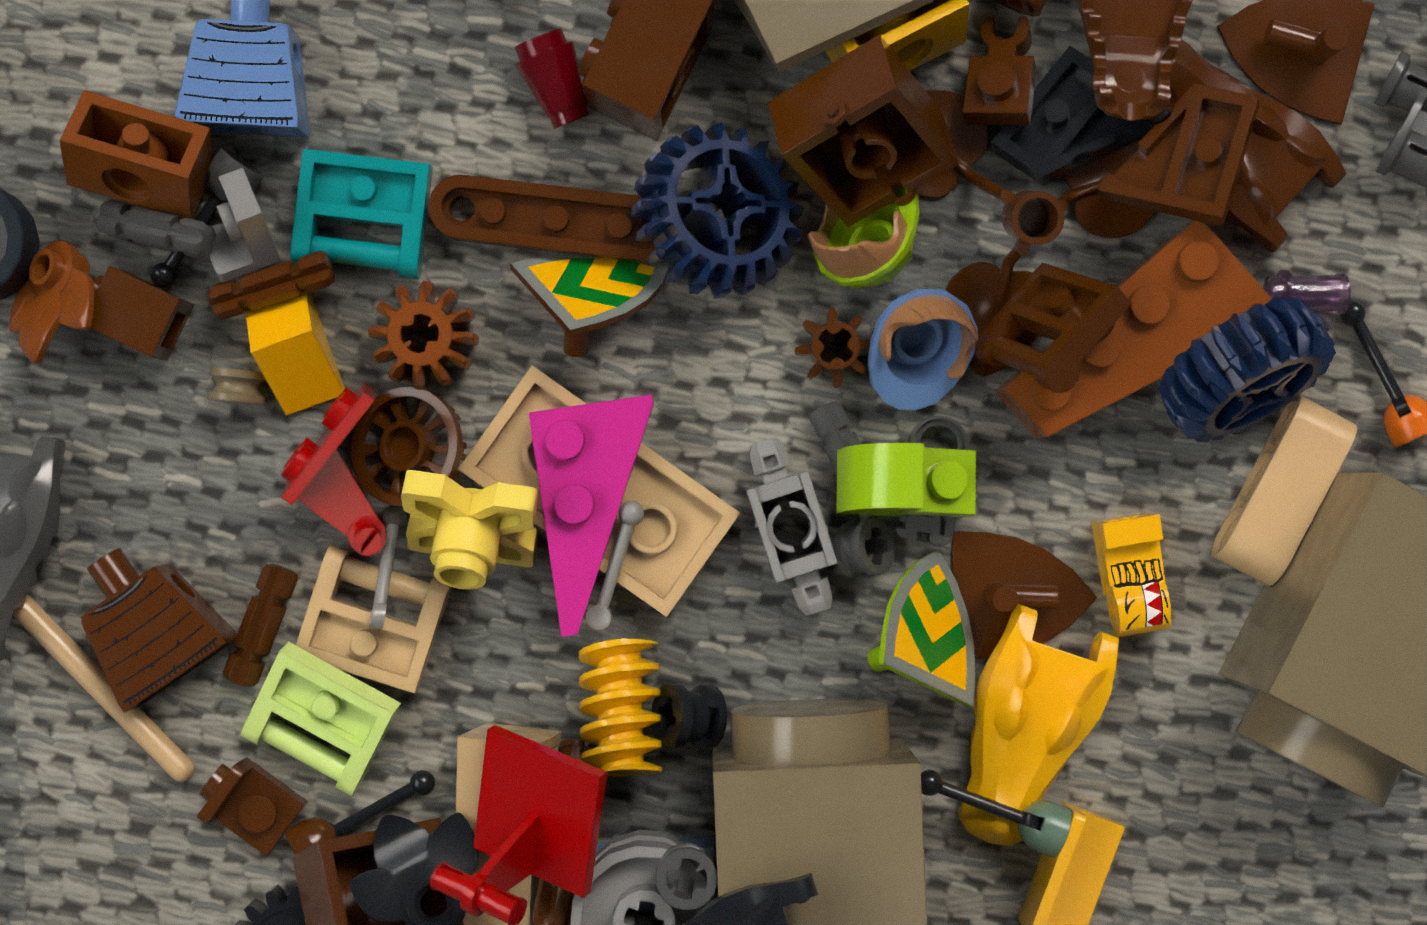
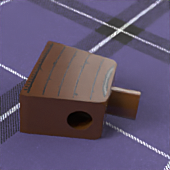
(149, 628)

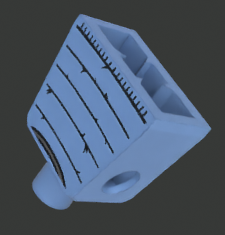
(245, 75)

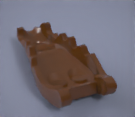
(1133, 53)
(1279, 157)

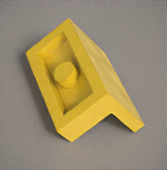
(1071, 883)

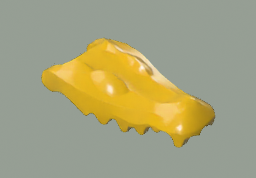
(1030, 719)

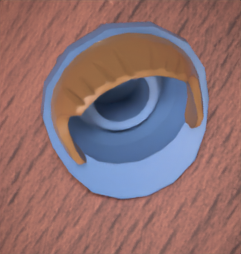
(921, 348)

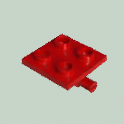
(324, 482)
(534, 819)

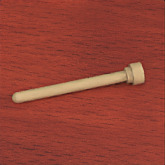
(94, 681)

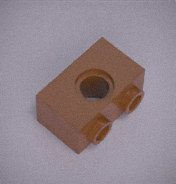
(136, 155)

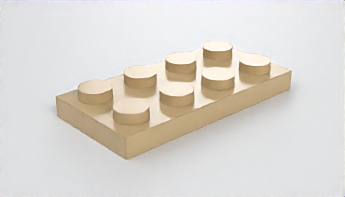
(680, 515)

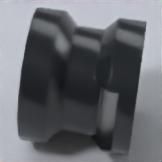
(690, 716)

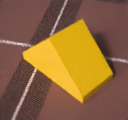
(294, 353)

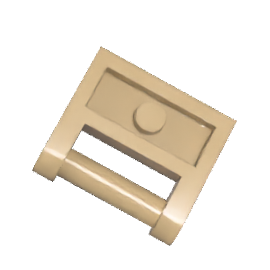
(341, 630)

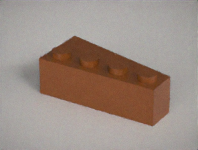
(1173, 299)

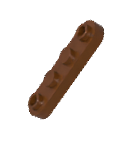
(541, 218)

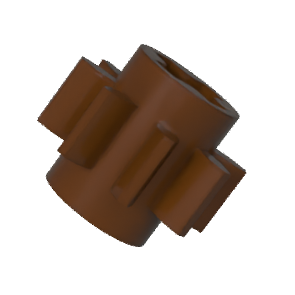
(831, 330)

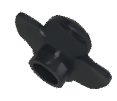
(405, 866)

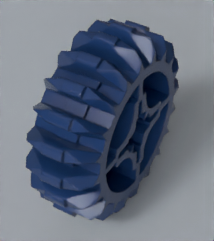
(738, 183)
(1246, 369)

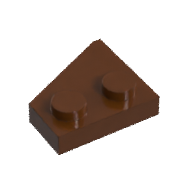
(1190, 158)

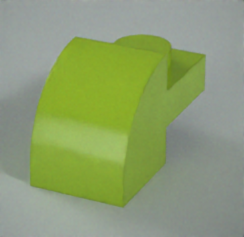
(905, 480)

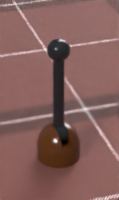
(317, 829)

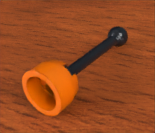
(1405, 414)

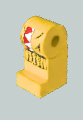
(1133, 573)

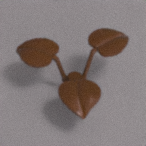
(1026, 216)

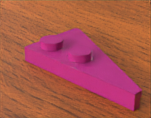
(582, 475)

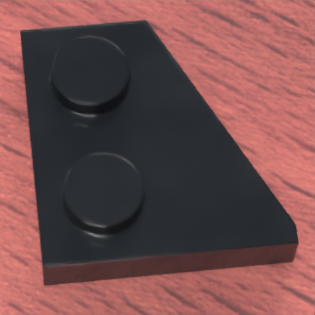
(1066, 125)

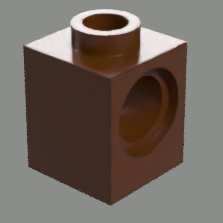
(138, 313)

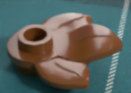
(54, 295)

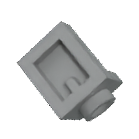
(243, 236)

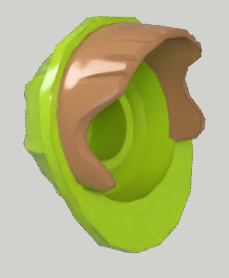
(868, 250)

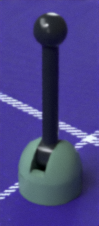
(1040, 825)

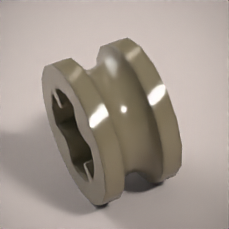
(236, 386)

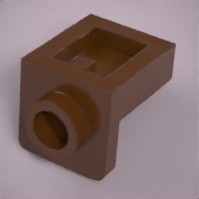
(250, 804)

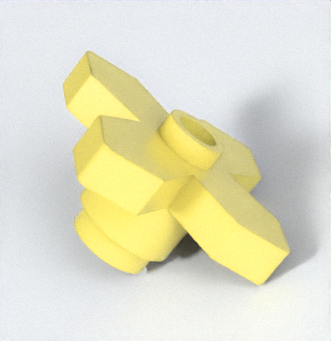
(469, 526)

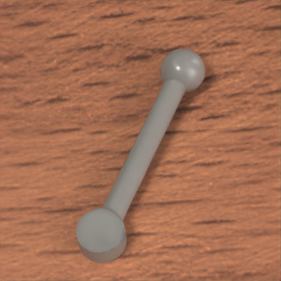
(393, 518)
(600, 615)

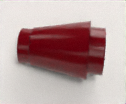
(552, 75)

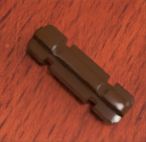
(271, 285)
(260, 625)

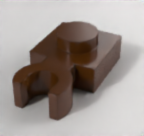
(1004, 81)

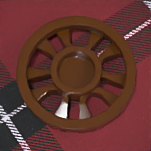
(405, 442)

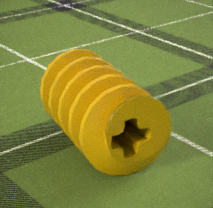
(619, 707)

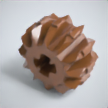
(410, 318)

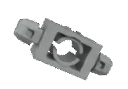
(811, 590)

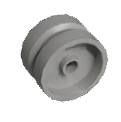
(627, 875)

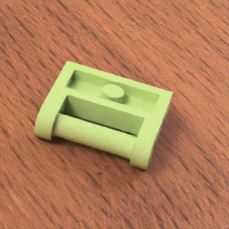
(326, 705)

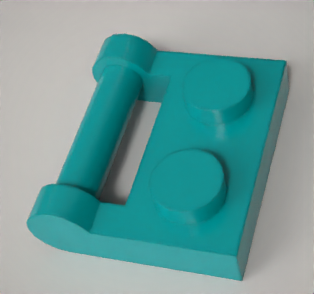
(364, 192)

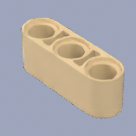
(1284, 490)

